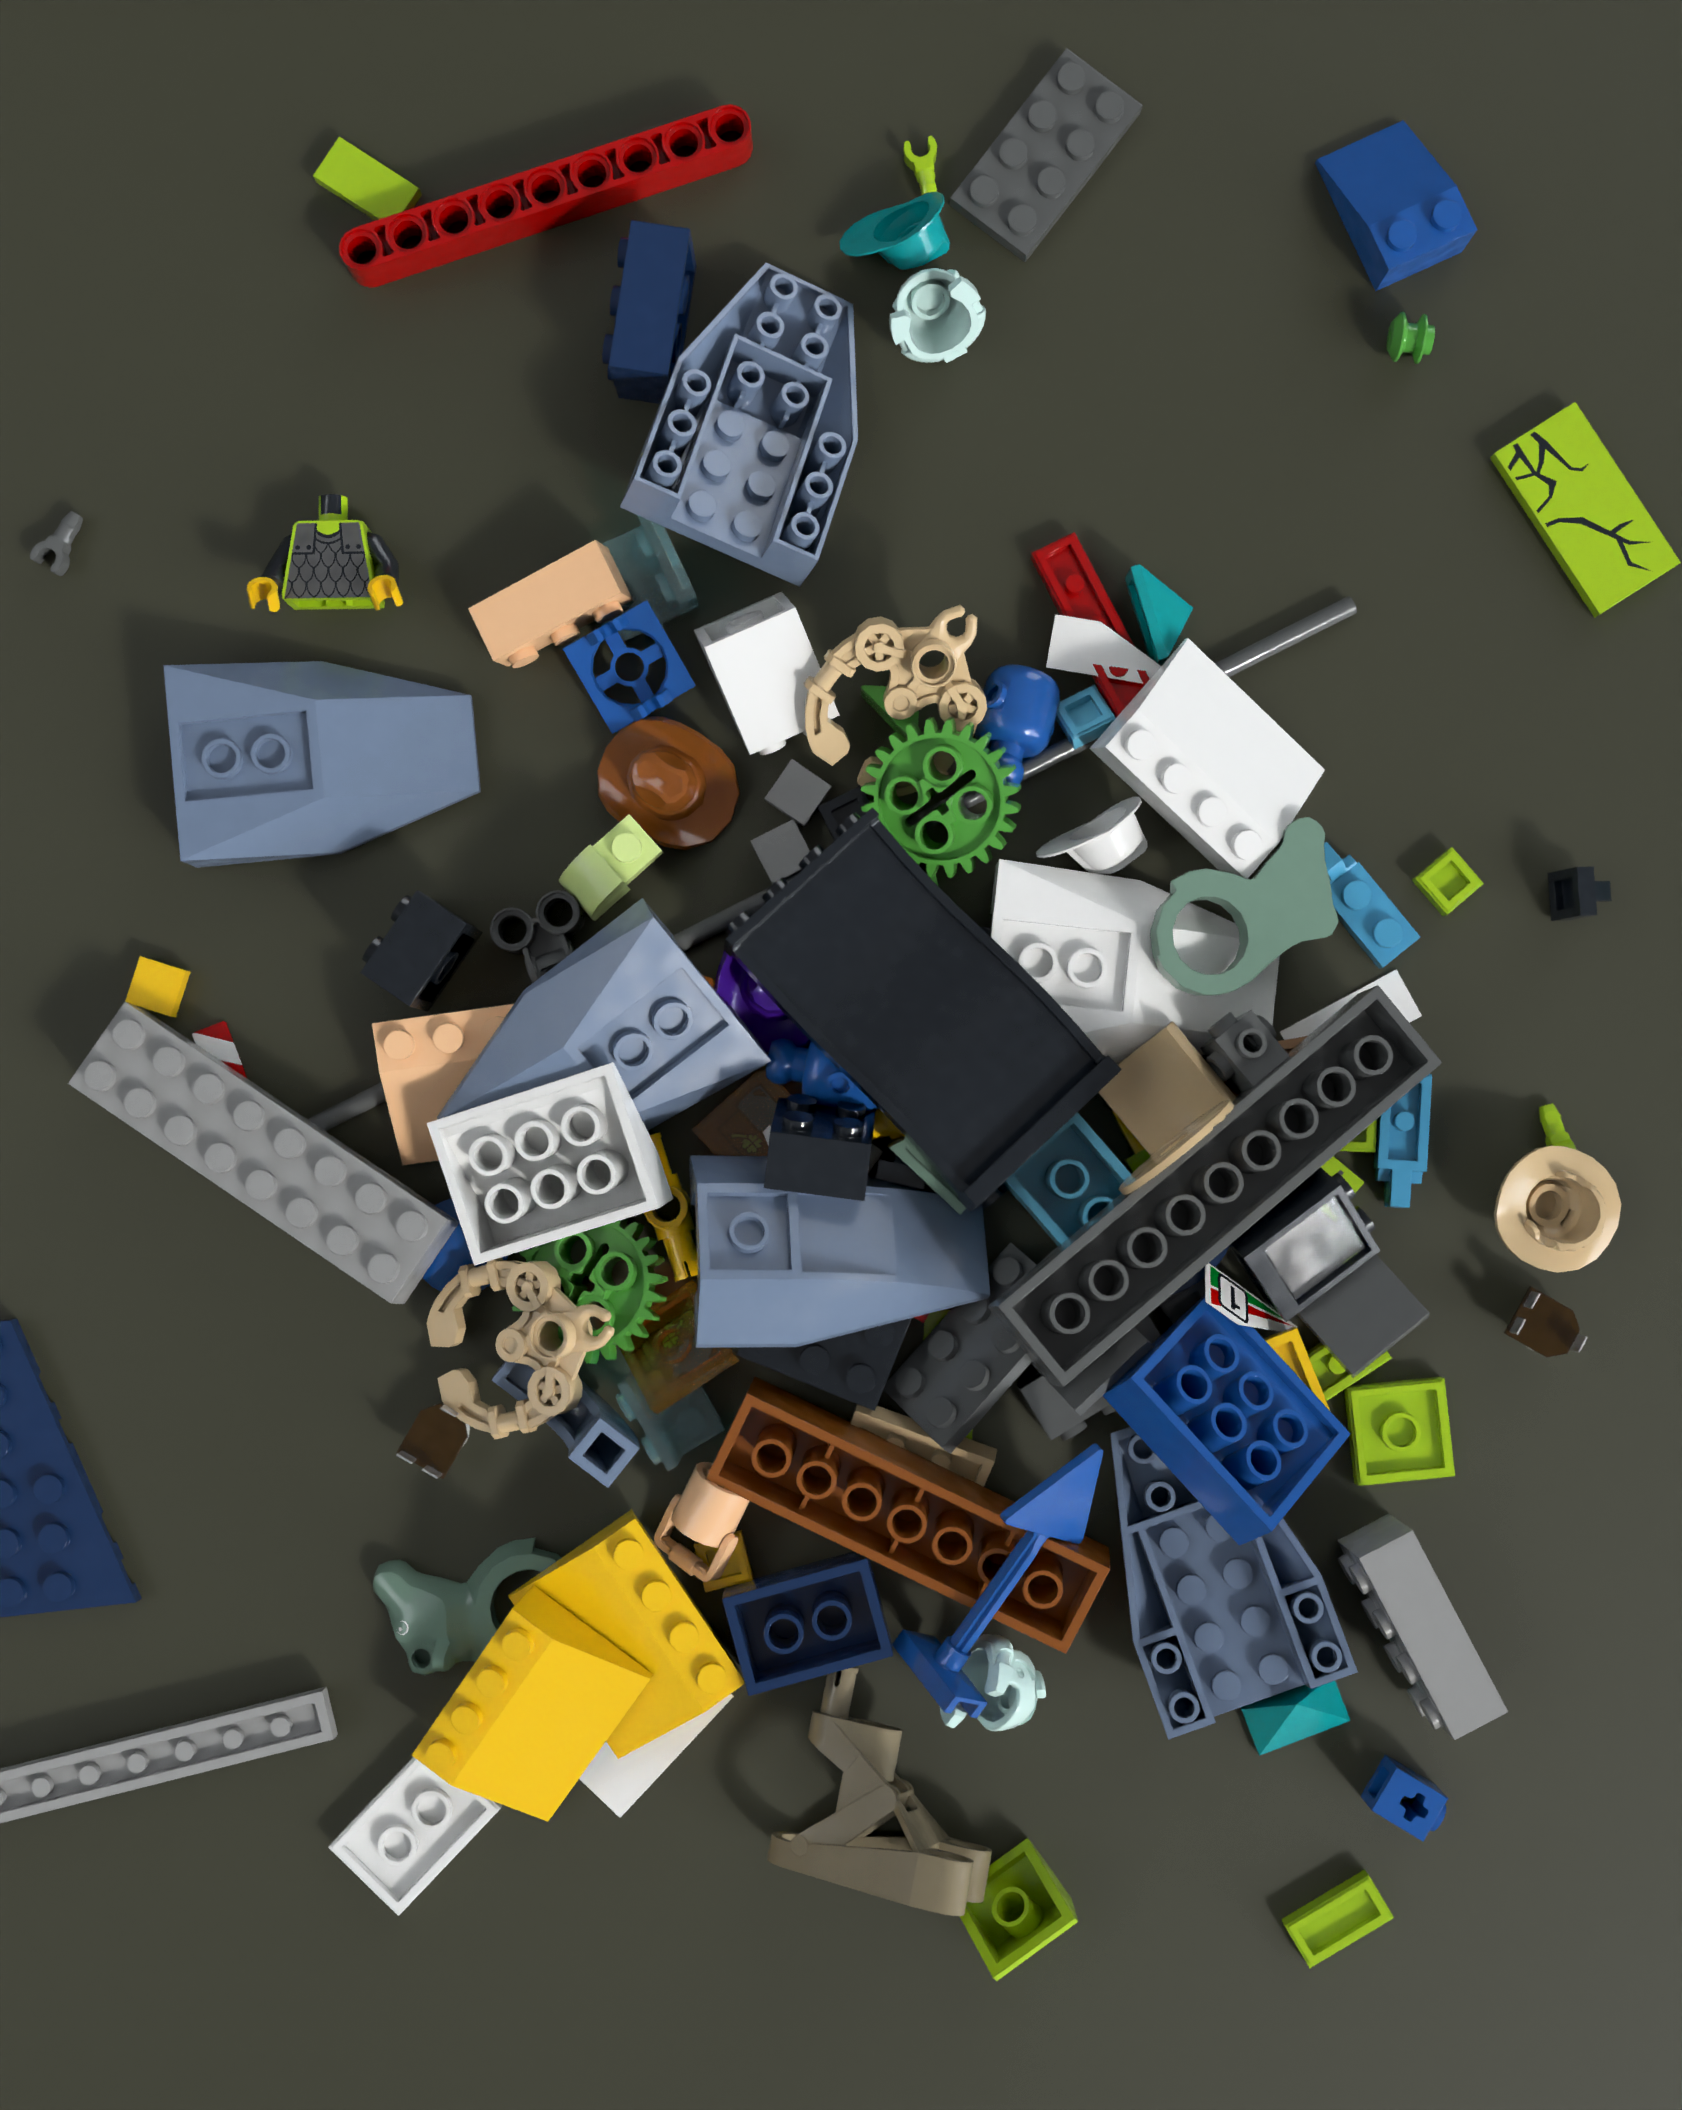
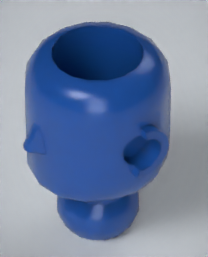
(1019, 714)
(815, 1072)

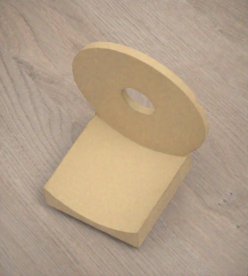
(1166, 1100)

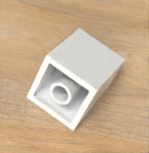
(761, 670)

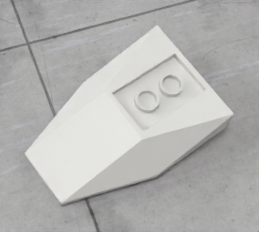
(1094, 956)

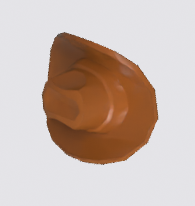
(669, 782)

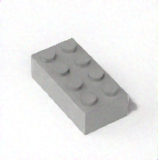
(1421, 1625)

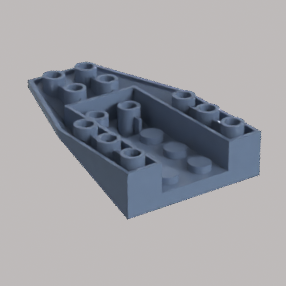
(756, 428)
(309, 757)
(625, 1002)

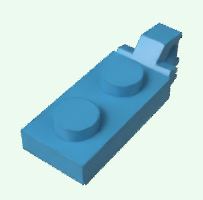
(1367, 910)
(1403, 1144)

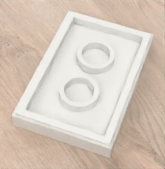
(410, 1833)

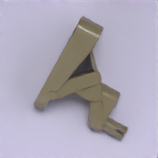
(915, 1869)

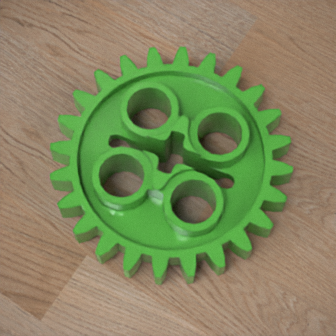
(914, 763)
(627, 1302)

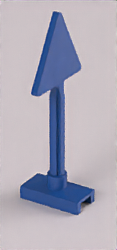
(1052, 1509)

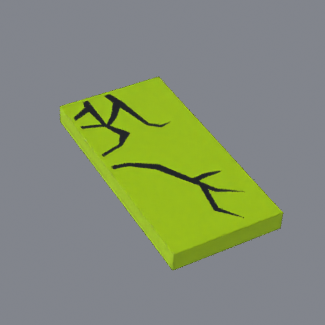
(1585, 509)

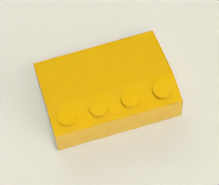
(640, 1606)
(532, 1709)

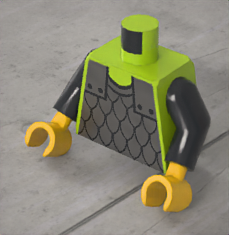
(329, 565)

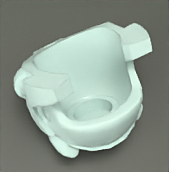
(936, 316)
(1004, 1680)

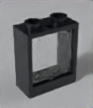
(1306, 1243)

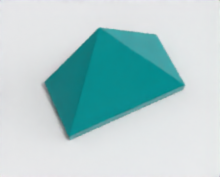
(1158, 612)
(1294, 1715)

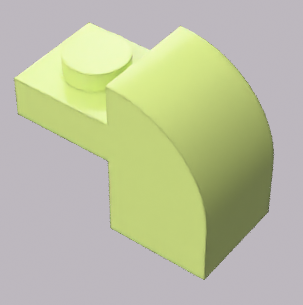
(604, 870)

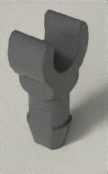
(59, 543)

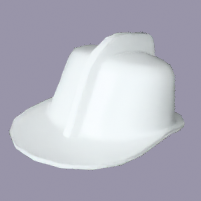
(1103, 843)

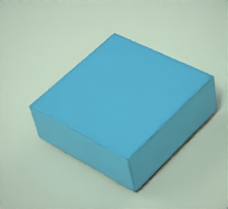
(1084, 716)

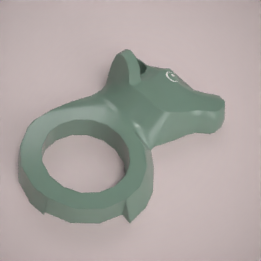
(1273, 910)
(446, 1619)

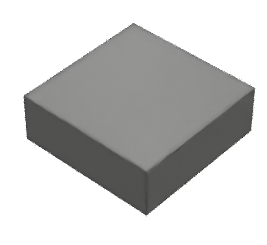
(798, 793)
(781, 850)

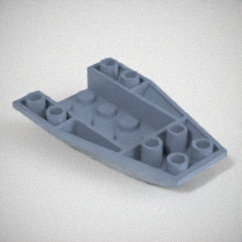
(820, 1266)
(1214, 1616)

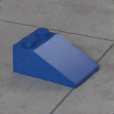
(1396, 204)

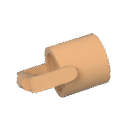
(706, 1516)

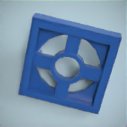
(676, 679)

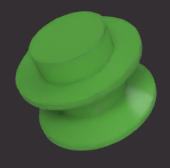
(1410, 337)

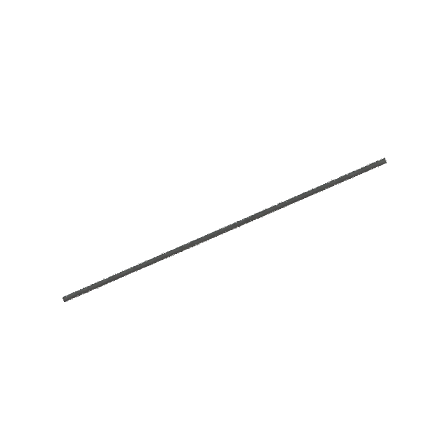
(1033, 765)

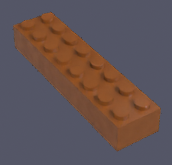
(901, 1512)

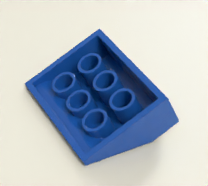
(1228, 1420)

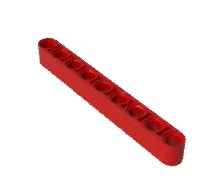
(562, 176)

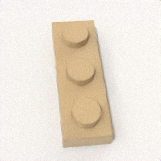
(968, 1459)

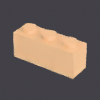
(551, 605)

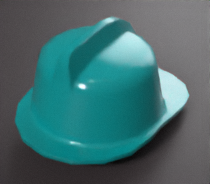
(901, 234)

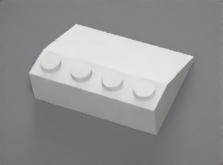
(1210, 761)
(548, 1163)

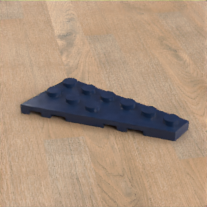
(50, 1518)

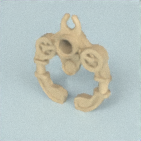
(911, 686)
(528, 1341)

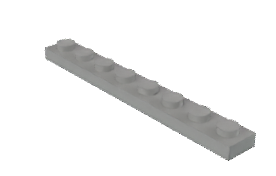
(166, 1754)

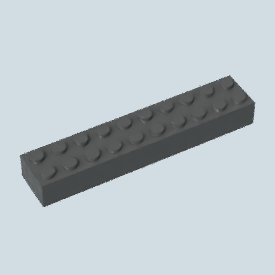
(1201, 1203)

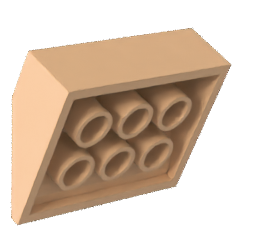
(423, 1065)

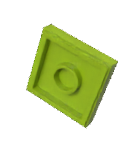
(1399, 1431)

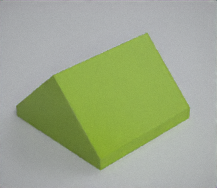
(1020, 1910)

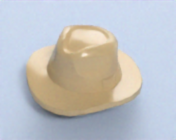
(1557, 1209)

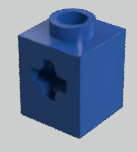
(1391, 1784)

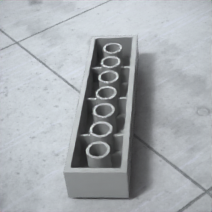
(264, 1153)

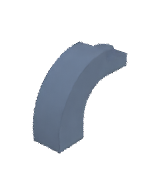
(592, 1431)

